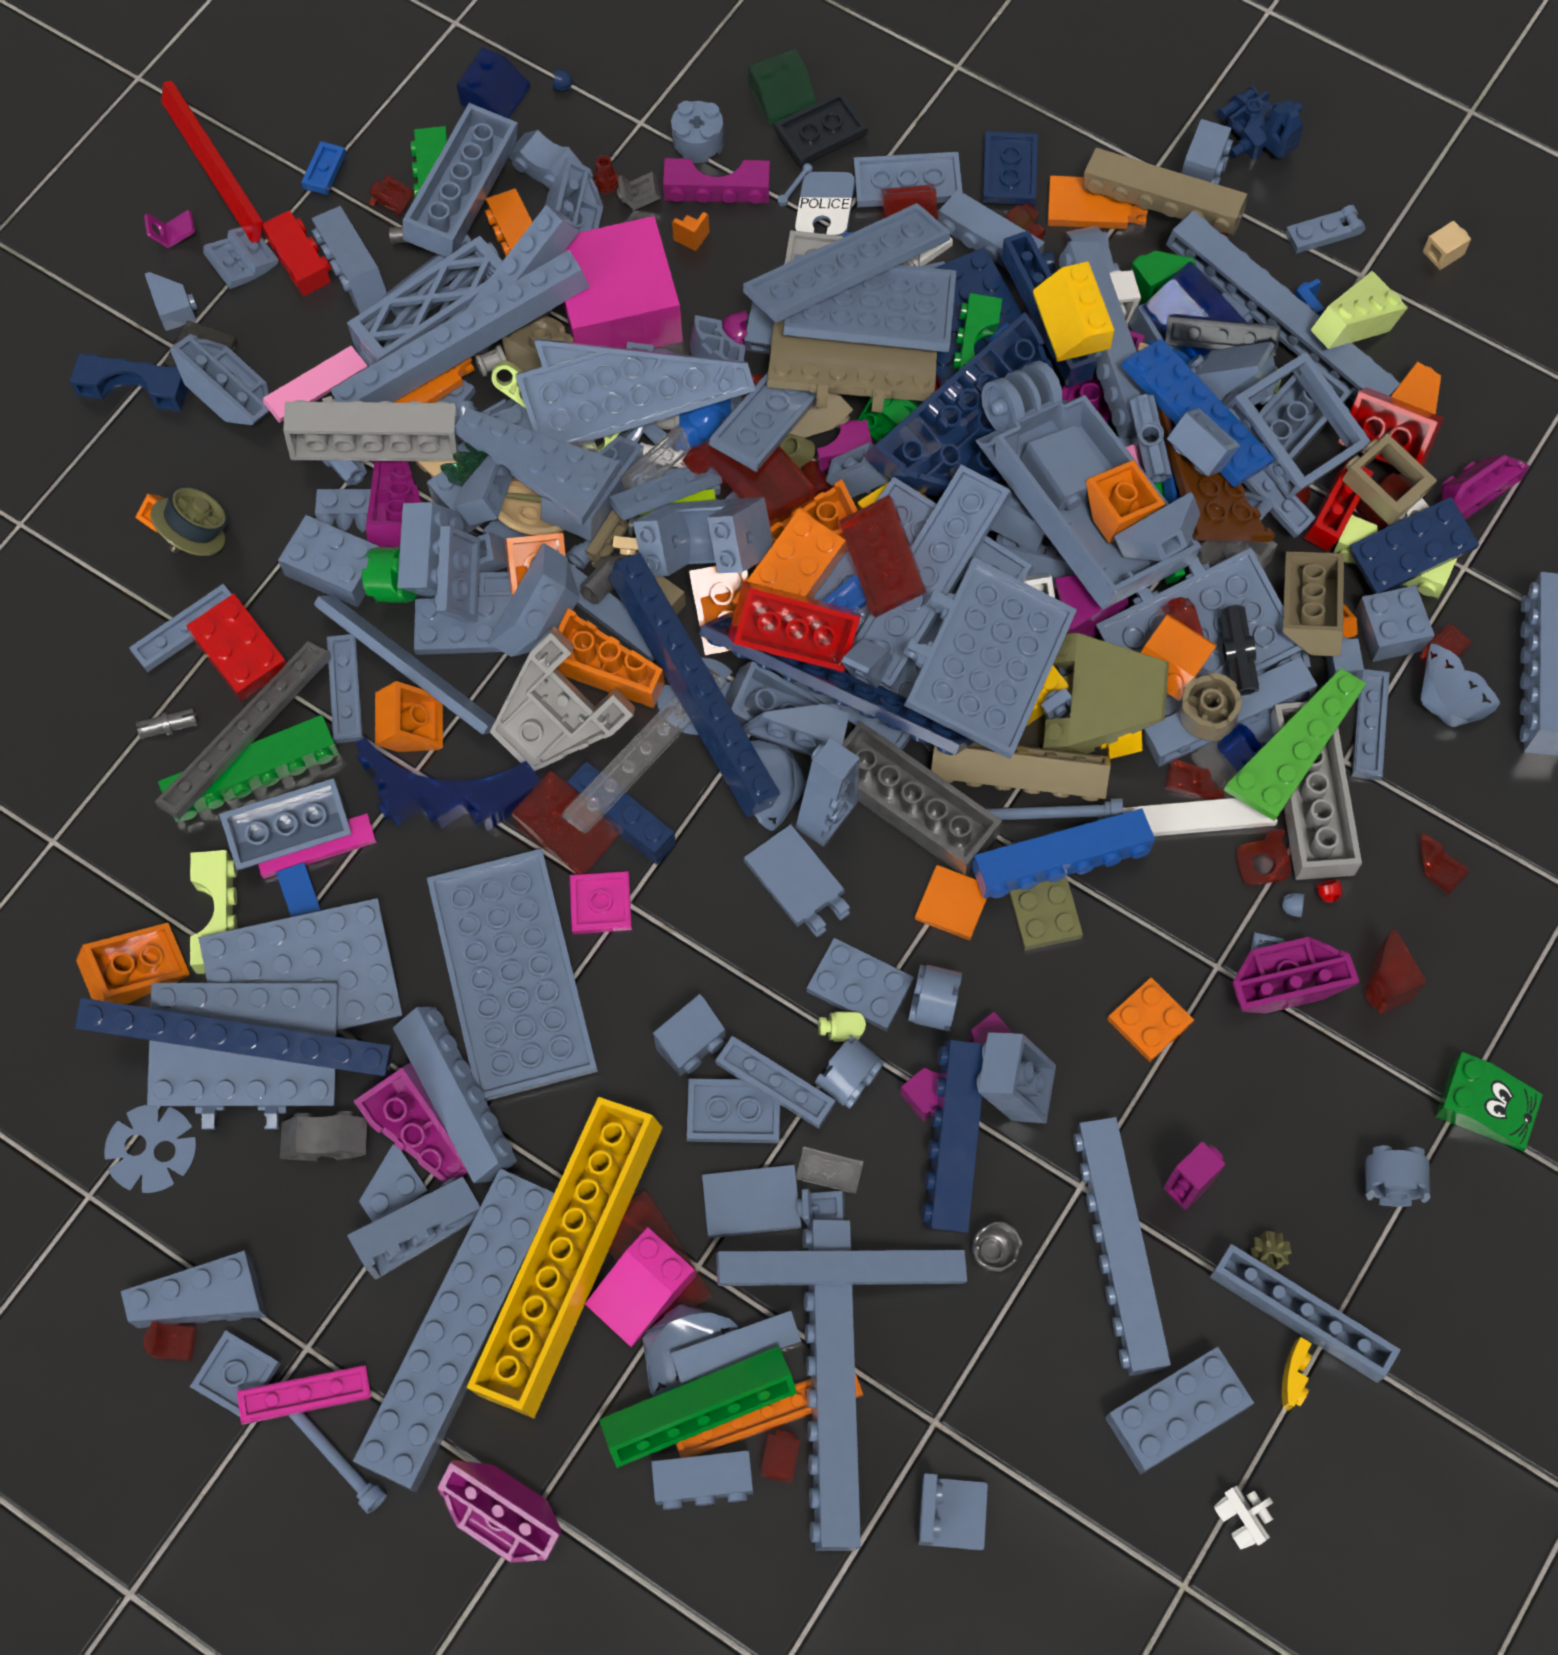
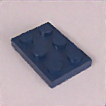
(1010, 168)

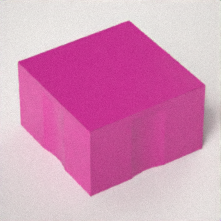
(628, 290)

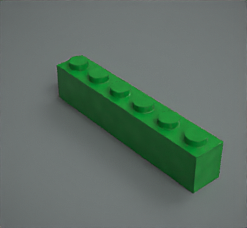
(266, 763)
(697, 1406)

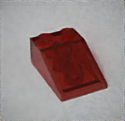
(542, 821)

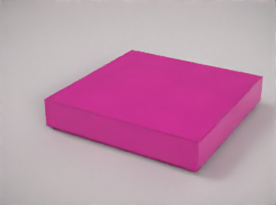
(600, 902)

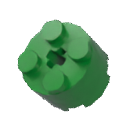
(381, 576)

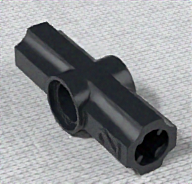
(1239, 649)

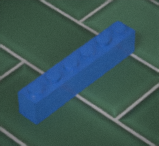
(1063, 854)

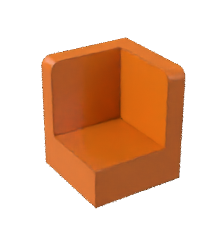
(691, 231)

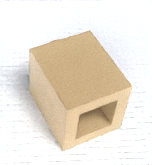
(1447, 245)

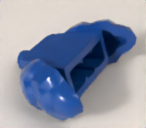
(704, 421)

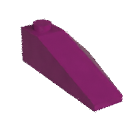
(390, 488)
(408, 1118)

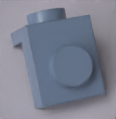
(821, 1206)

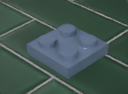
(233, 1368)

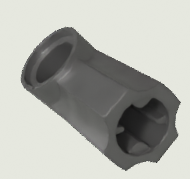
(598, 585)

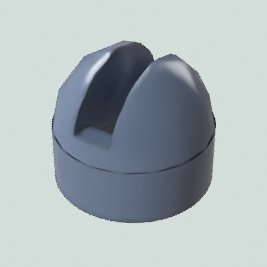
(1293, 904)

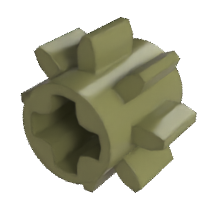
(1271, 1249)

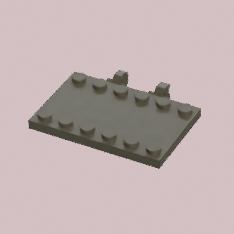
(850, 369)

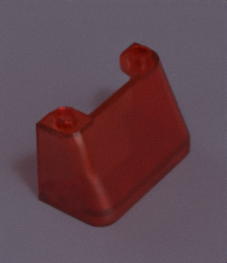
(776, 480)

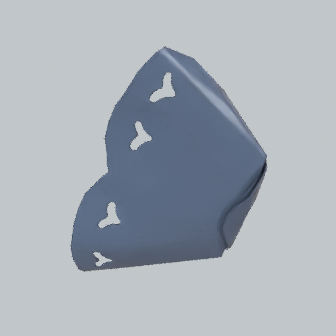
(1448, 690)
(787, 777)
(678, 1330)

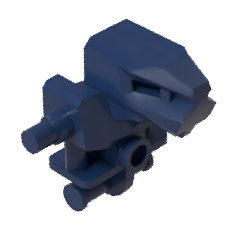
(1262, 124)

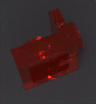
(390, 194)

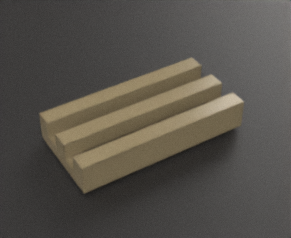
(603, 541)

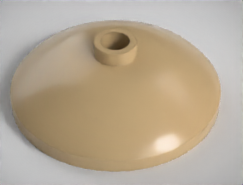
(524, 515)

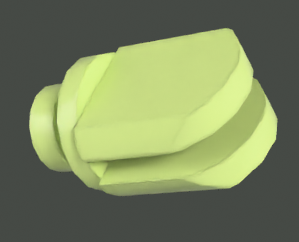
(842, 1025)

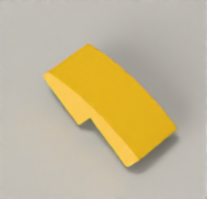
(1294, 1382)

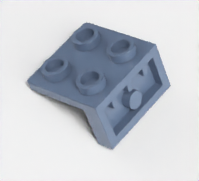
(952, 1513)

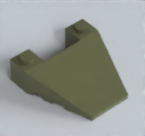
(1111, 694)

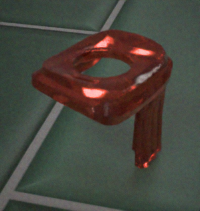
(1272, 846)

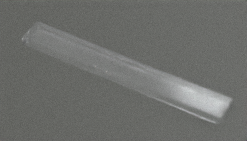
(630, 764)

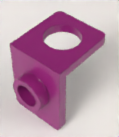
(172, 231)

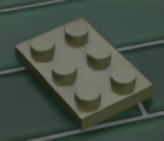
(1045, 914)

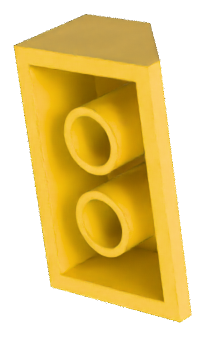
(1074, 312)

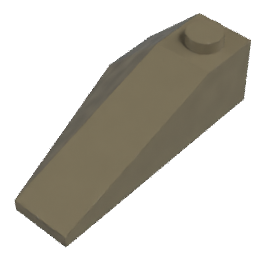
(520, 344)

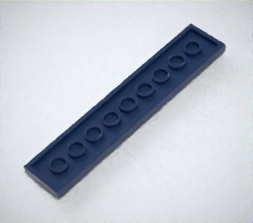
(845, 690)

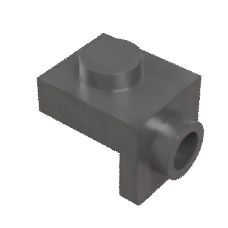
(639, 191)

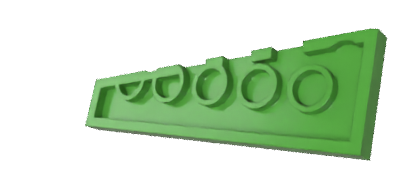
(1284, 761)

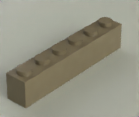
(1164, 190)
(1027, 769)

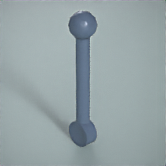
(783, 199)

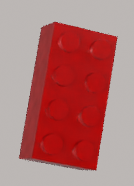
(793, 626)

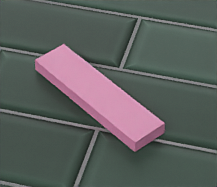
(315, 382)

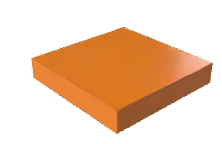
(951, 903)

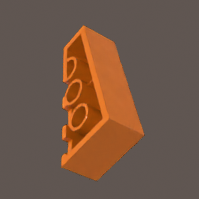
(607, 663)

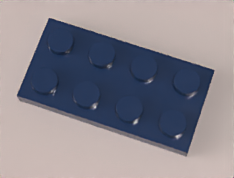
(1413, 546)

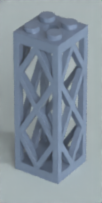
(371, 334)

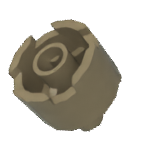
(1206, 721)

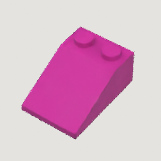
(640, 1287)

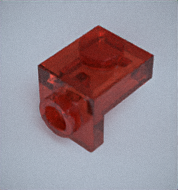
(1185, 612)
(169, 1342)

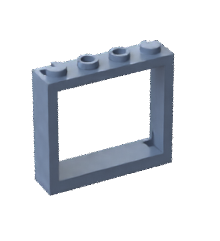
(1321, 391)

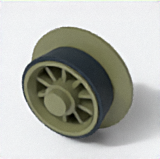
(190, 521)

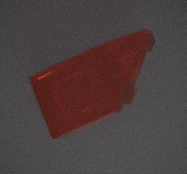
(1191, 781)
(1439, 866)

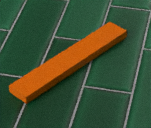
(752, 1423)

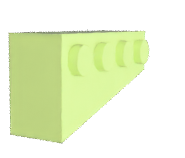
(1360, 313)

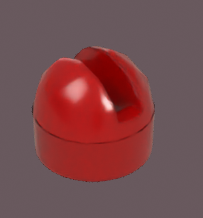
(1330, 890)

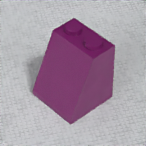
(1089, 613)

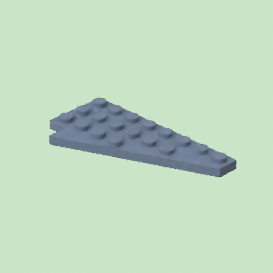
(604, 390)

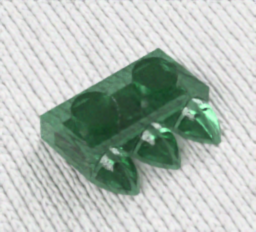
(465, 465)

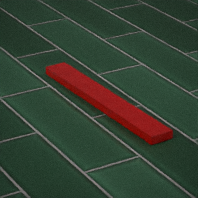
(212, 162)

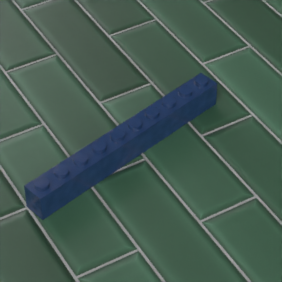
(694, 685)
(234, 1037)

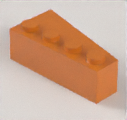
(508, 217)
(826, 509)

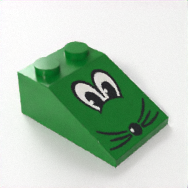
(1489, 1101)

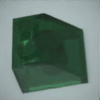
(781, 85)

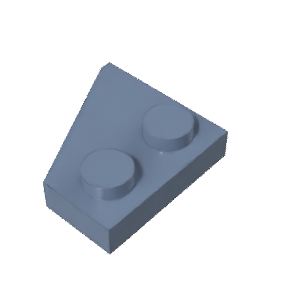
(392, 1186)

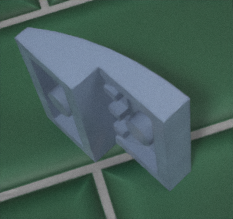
(239, 259)

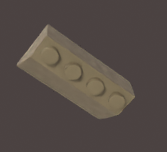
(1314, 601)

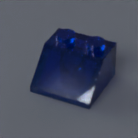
(492, 84)

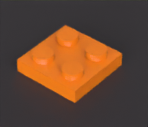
(1150, 1019)

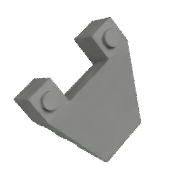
(548, 714)

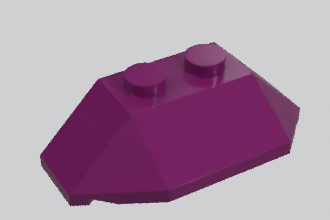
(1483, 482)
(1292, 975)
(499, 1511)

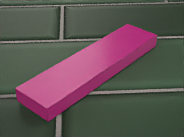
(361, 836)
(303, 1394)

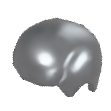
(996, 1246)

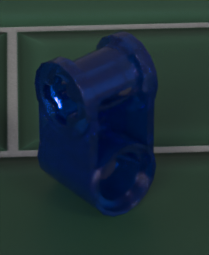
(1239, 746)

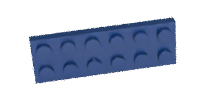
(1180, 390)

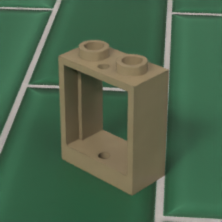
(1373, 494)

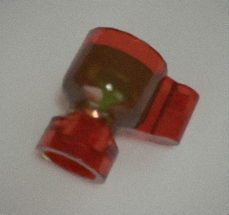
(1024, 217)

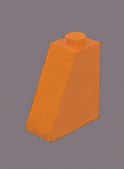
(1420, 388)

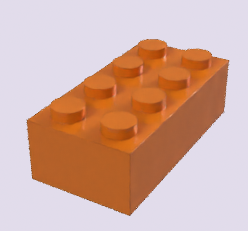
(799, 558)

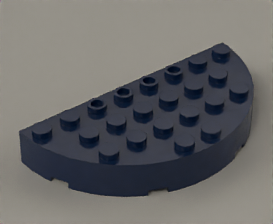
(944, 428)

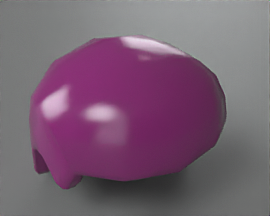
(736, 326)

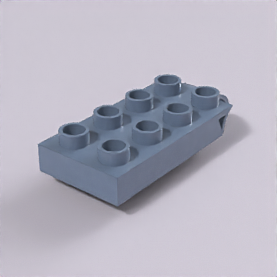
(1029, 407)

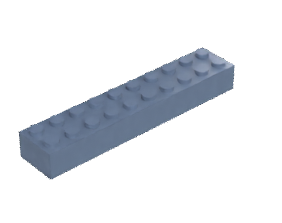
(453, 1334)

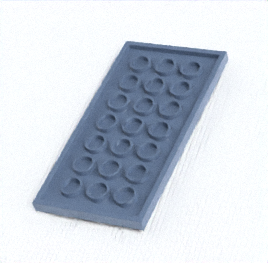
(511, 975)

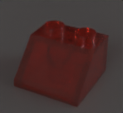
(1393, 976)

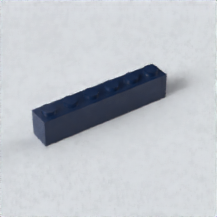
(1027, 272)
(954, 1138)

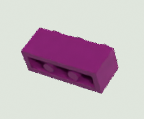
(1194, 1175)

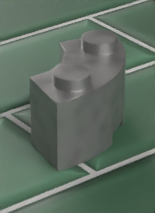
(330, 1136)

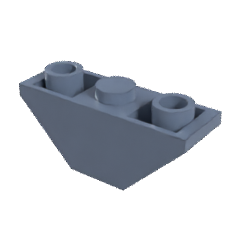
(1161, 532)

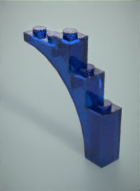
(444, 801)

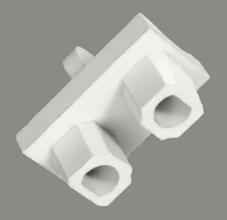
(1253, 1530)

